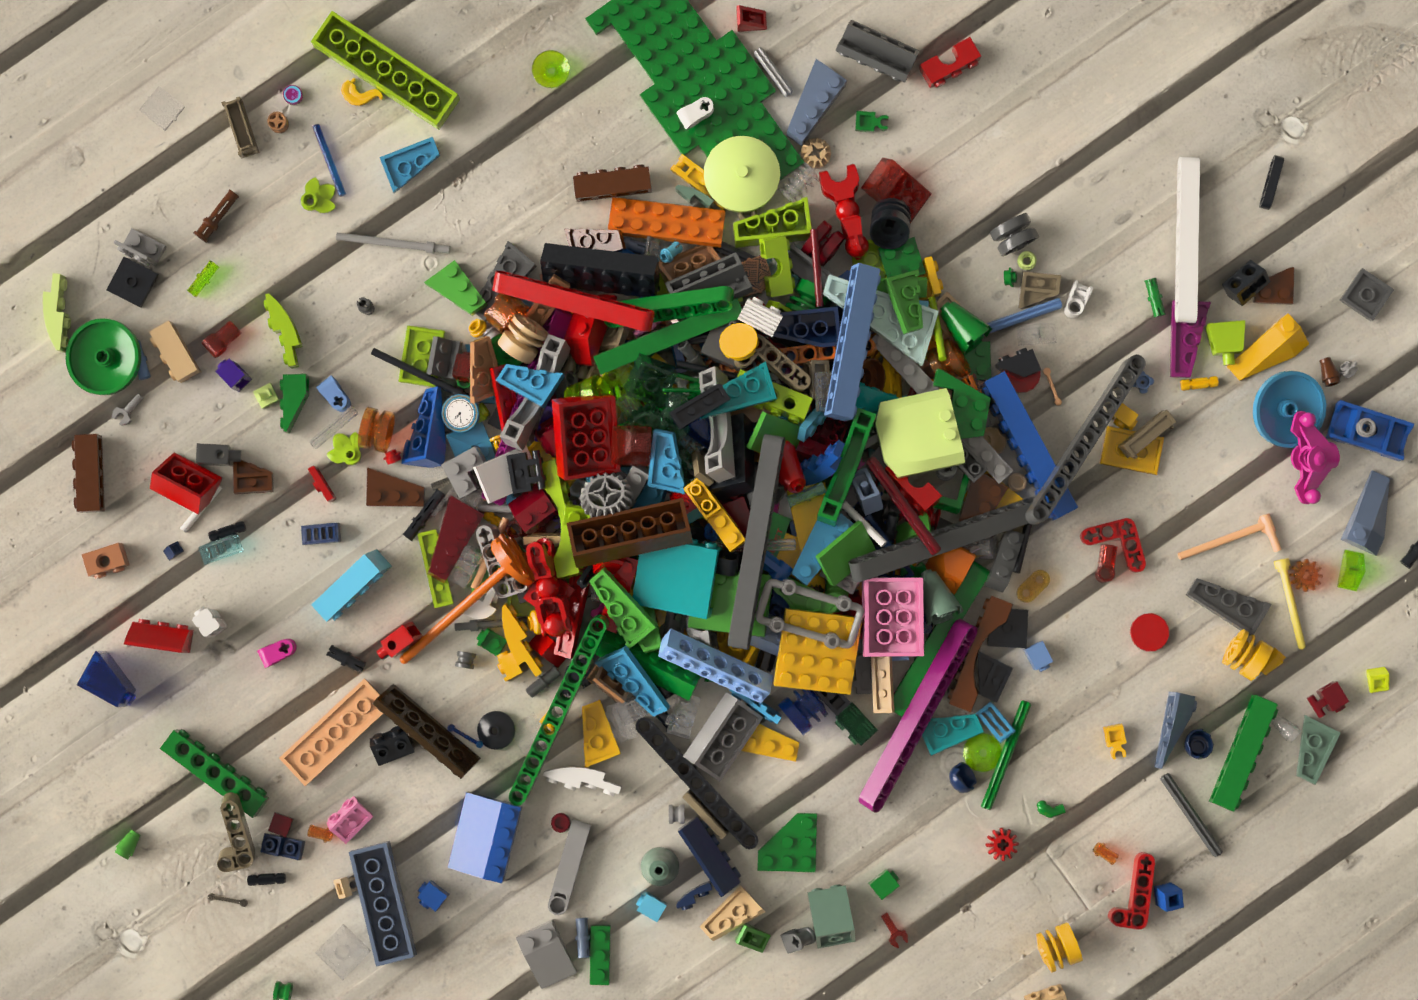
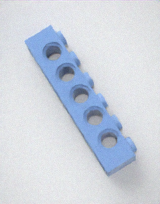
(715, 665)

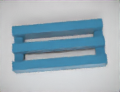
(1006, 735)

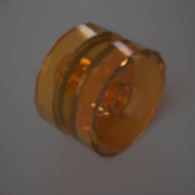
(954, 364)
(376, 429)

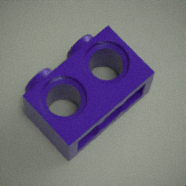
(233, 374)

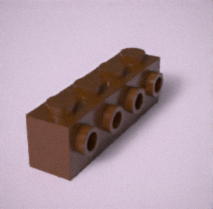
(612, 183)
(88, 473)

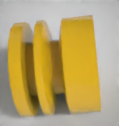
(1250, 656)
(1059, 947)

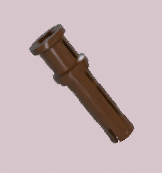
(212, 225)

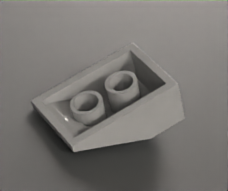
(546, 954)

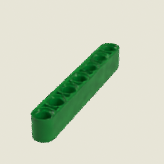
(685, 304)

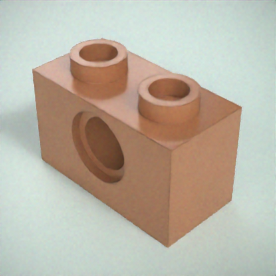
(94, 560)

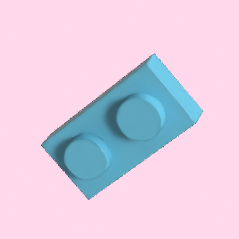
(810, 424)

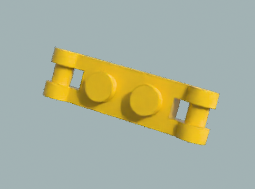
(694, 175)

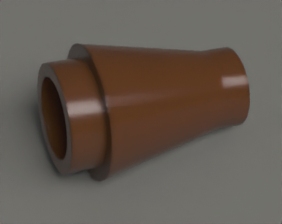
(1329, 373)

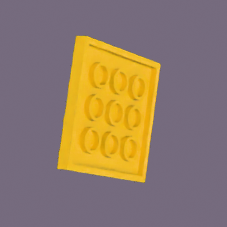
(808, 662)

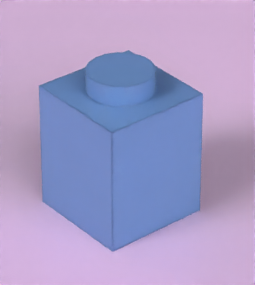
(1038, 656)

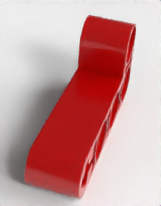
(1136, 890)

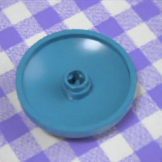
(1280, 400)

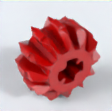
(1006, 849)

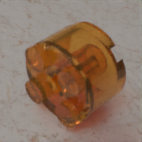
(504, 310)

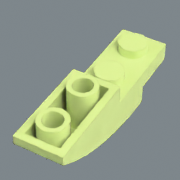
(56, 321)

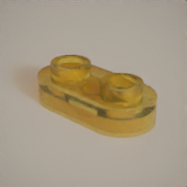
(1032, 586)

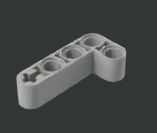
(491, 562)

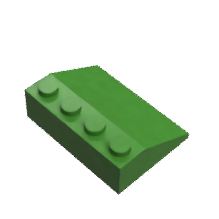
(723, 604)

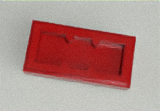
(321, 484)

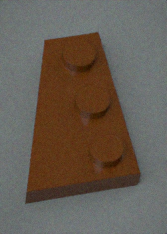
(392, 491)

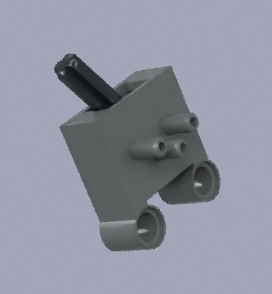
(711, 346)

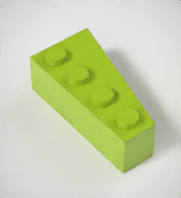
(788, 220)

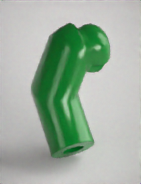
(1049, 811)

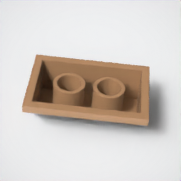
(687, 262)

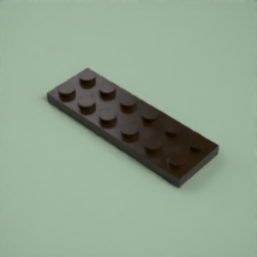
(426, 731)

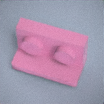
(349, 819)

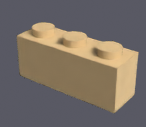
(174, 352)

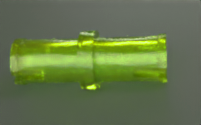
(203, 278)

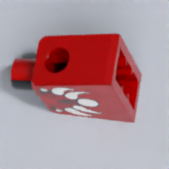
(403, 637)

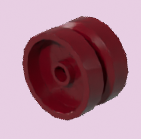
(827, 246)

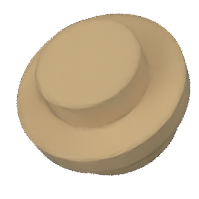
(1017, 482)

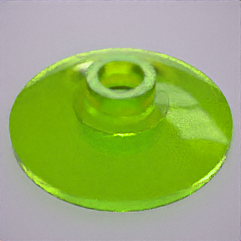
(548, 60)
(972, 749)

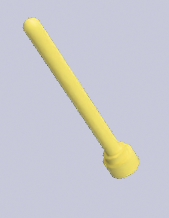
(1283, 566)

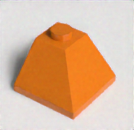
(952, 566)

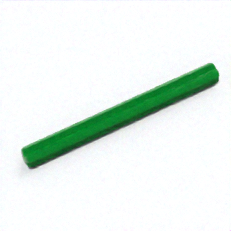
(1005, 756)

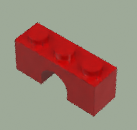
(937, 72)
(921, 498)

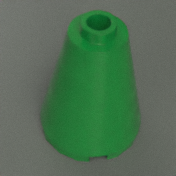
(964, 326)

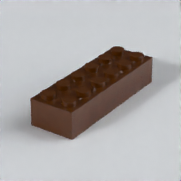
(629, 533)

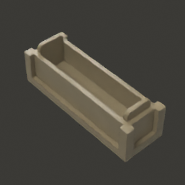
(241, 127)
(1147, 434)

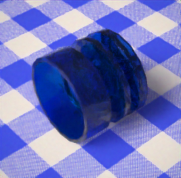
(803, 709)

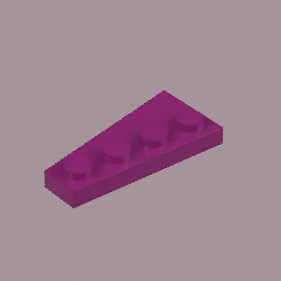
(1185, 341)

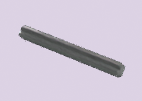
(1191, 815)

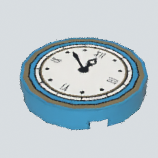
(459, 413)

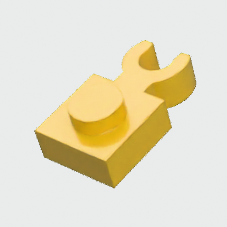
(1115, 738)

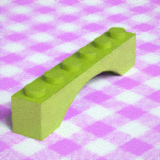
(558, 491)

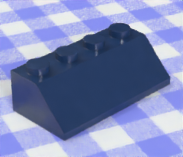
(709, 856)

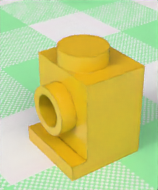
(1125, 417)
(508, 666)

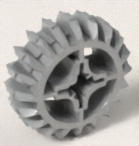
(596, 492)

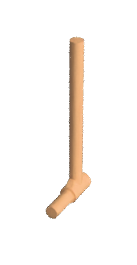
(1264, 524)

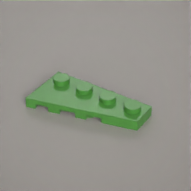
(627, 614)

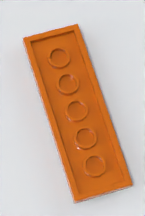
(667, 222)

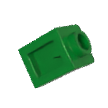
(491, 641)

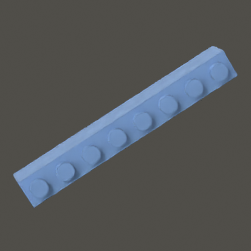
(852, 342)

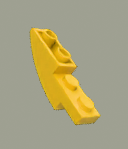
(715, 514)
(515, 633)

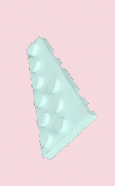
(886, 322)

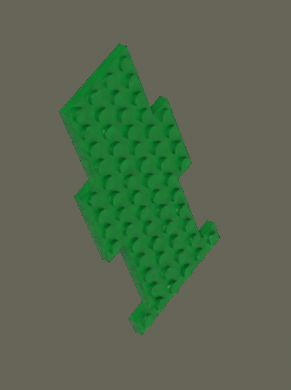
(691, 65)

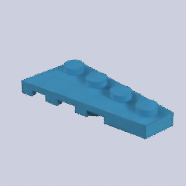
(819, 539)

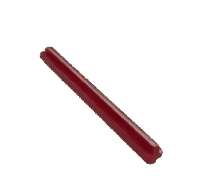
(904, 507)

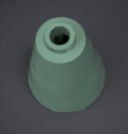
(938, 599)
(661, 858)

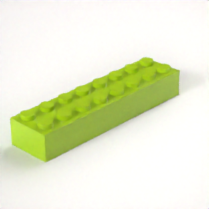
(385, 70)

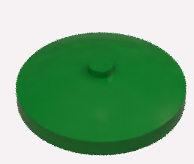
(103, 356)

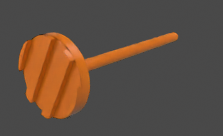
(512, 562)

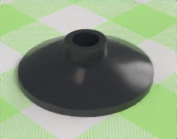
(505, 729)

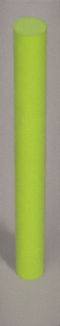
(937, 331)

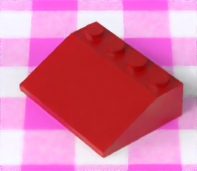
(584, 435)

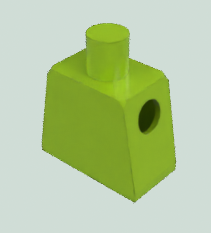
(1226, 339)

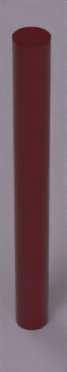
(816, 267)

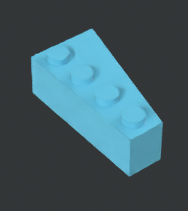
(351, 585)

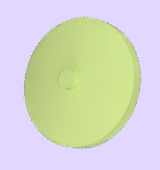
(742, 174)

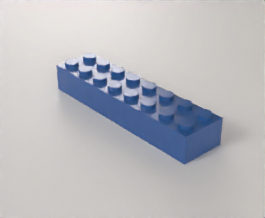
(1024, 439)

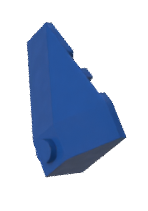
(428, 439)

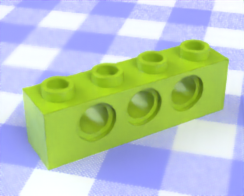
(800, 401)

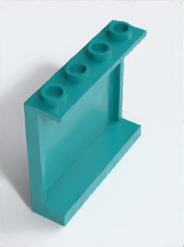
(678, 579)

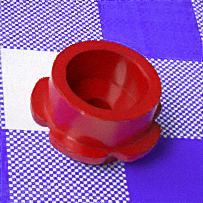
(392, 456)

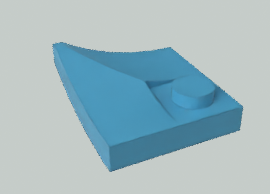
(475, 437)

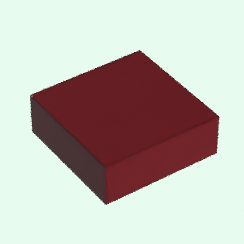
(280, 824)

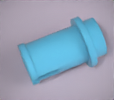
(669, 253)

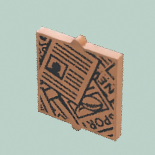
(755, 271)

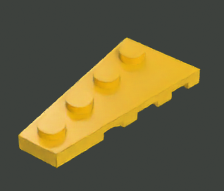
(772, 744)

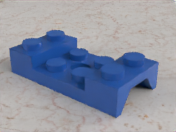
(1389, 435)

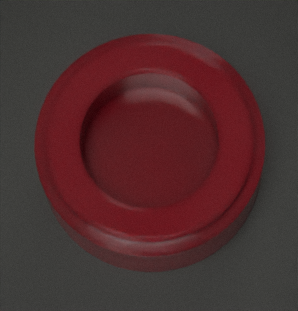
(560, 822)

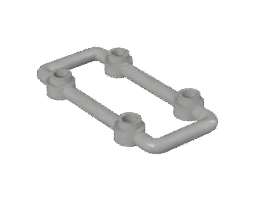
(830, 639)

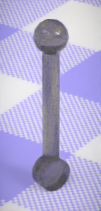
(243, 903)

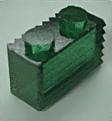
(856, 724)

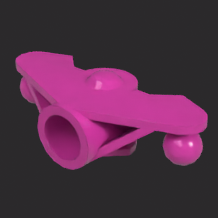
(1312, 457)

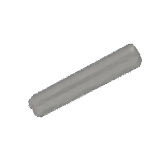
(773, 72)

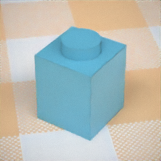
(651, 906)

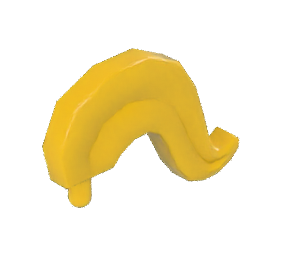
(354, 97)

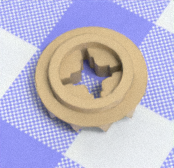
(824, 155)

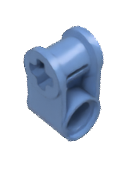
(332, 392)

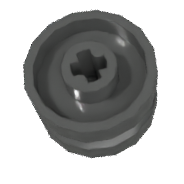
(1014, 234)

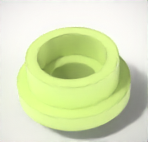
(1026, 254)

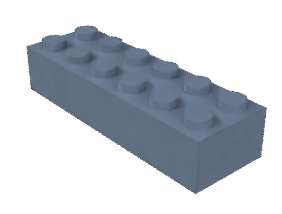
(382, 903)

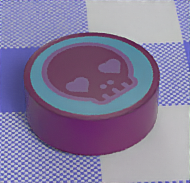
(292, 95)

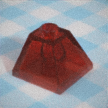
(631, 445)

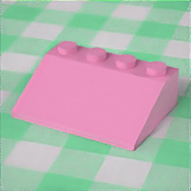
(893, 617)

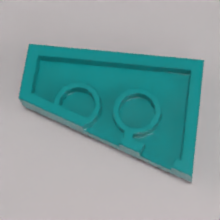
(950, 731)

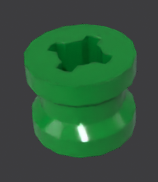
(282, 991)

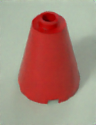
(791, 473)

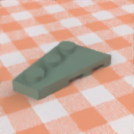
(1315, 749)

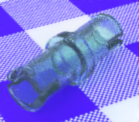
(806, 494)

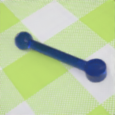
(479, 744)

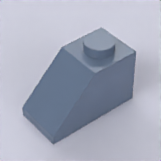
(866, 492)

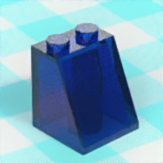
(107, 680)

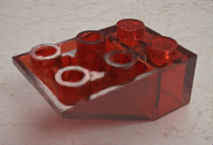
(892, 181)

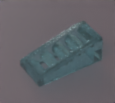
(232, 546)

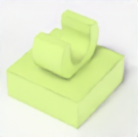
(266, 395)

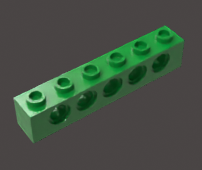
(172, 747)

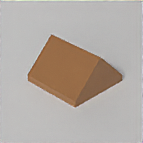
(609, 686)

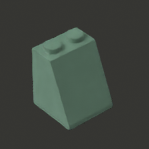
(831, 916)

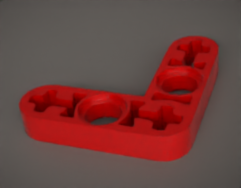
(1118, 533)

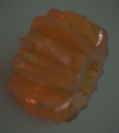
(1312, 578)

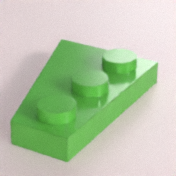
(457, 288)
(904, 295)

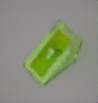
(1351, 570)

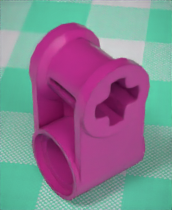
(274, 652)

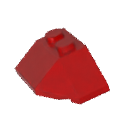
(585, 336)

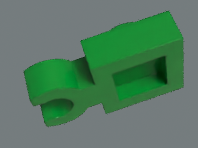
(867, 122)

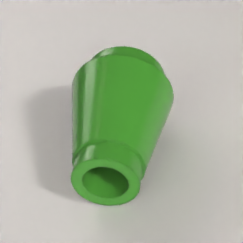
(128, 844)

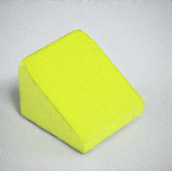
(1378, 679)

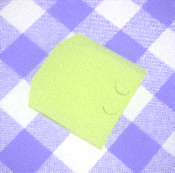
(919, 433)

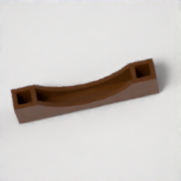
(966, 692)

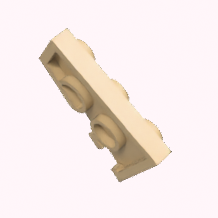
(731, 914)

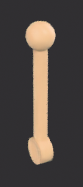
(1058, 401)

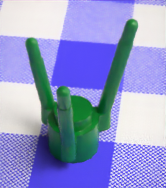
(693, 390)

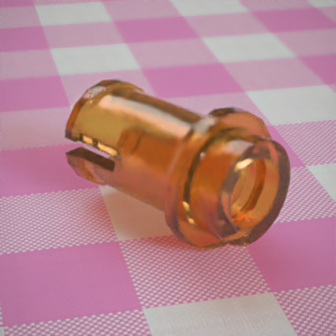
(320, 833)
(1105, 853)

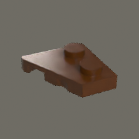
(1279, 290)
(251, 479)

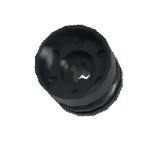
(890, 223)

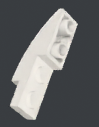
(575, 776)

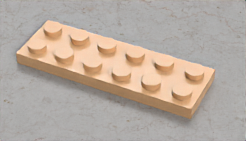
(333, 733)

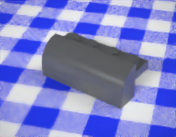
(877, 51)
(723, 272)

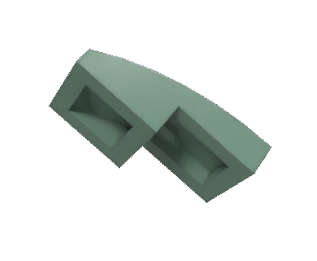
(689, 194)

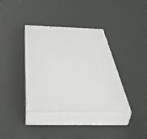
(495, 476)

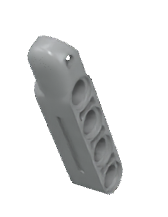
(568, 867)

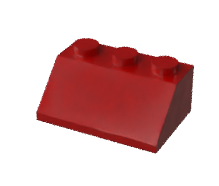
(185, 483)
(159, 636)

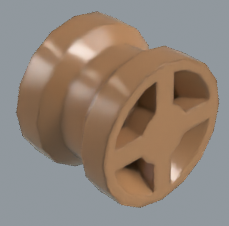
(275, 119)

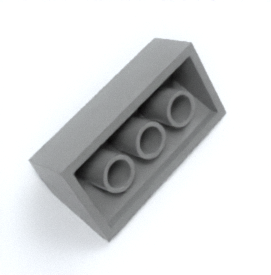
(723, 736)

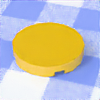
(738, 341)

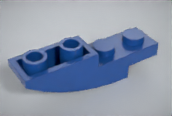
(821, 467)

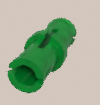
(1155, 297)

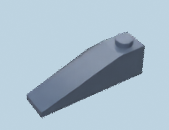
(1368, 519)
(1177, 714)

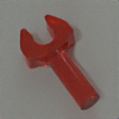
(893, 930)

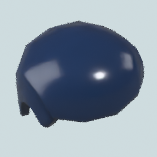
(1198, 744)
(962, 778)

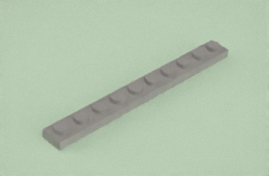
(922, 383)

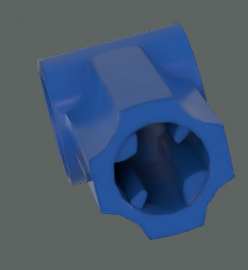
(776, 568)

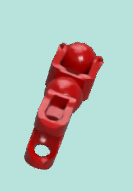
(847, 209)
(548, 588)

